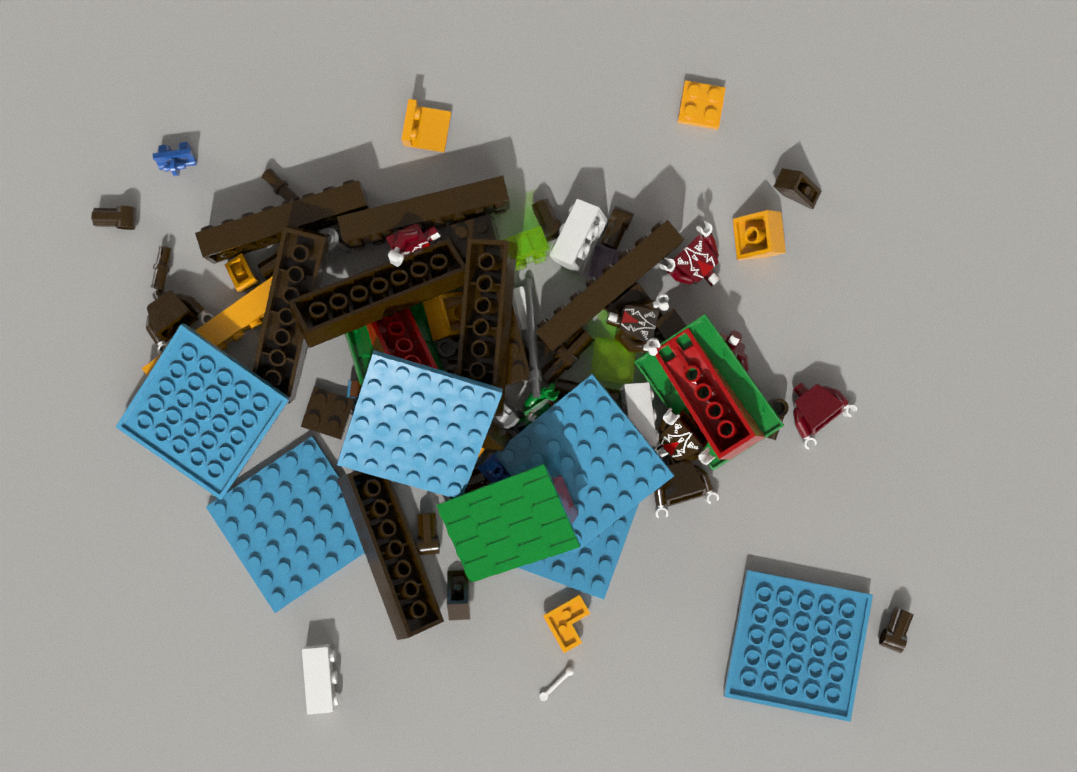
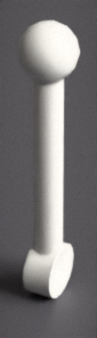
(544, 695)

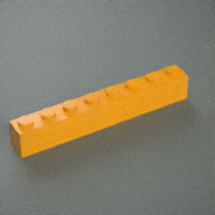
(233, 321)

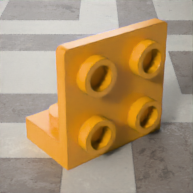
(425, 127)

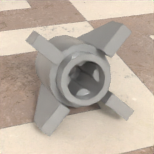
(335, 242)
(510, 415)

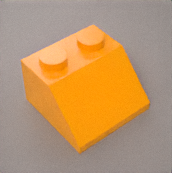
(759, 235)
(444, 315)

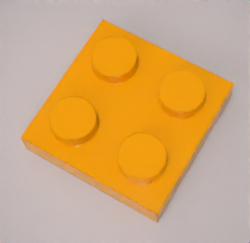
(701, 105)

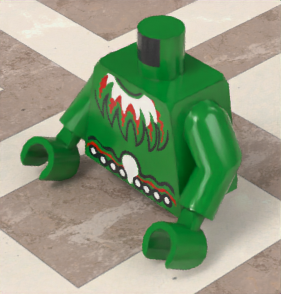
(536, 407)

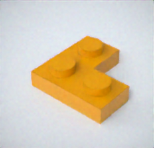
(561, 620)

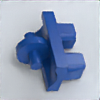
(176, 159)
(493, 469)

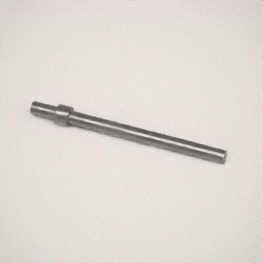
(535, 374)

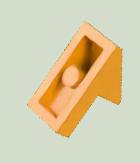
(241, 273)

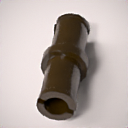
(279, 186)
(161, 267)

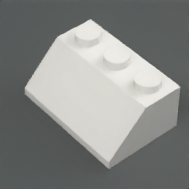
(579, 237)

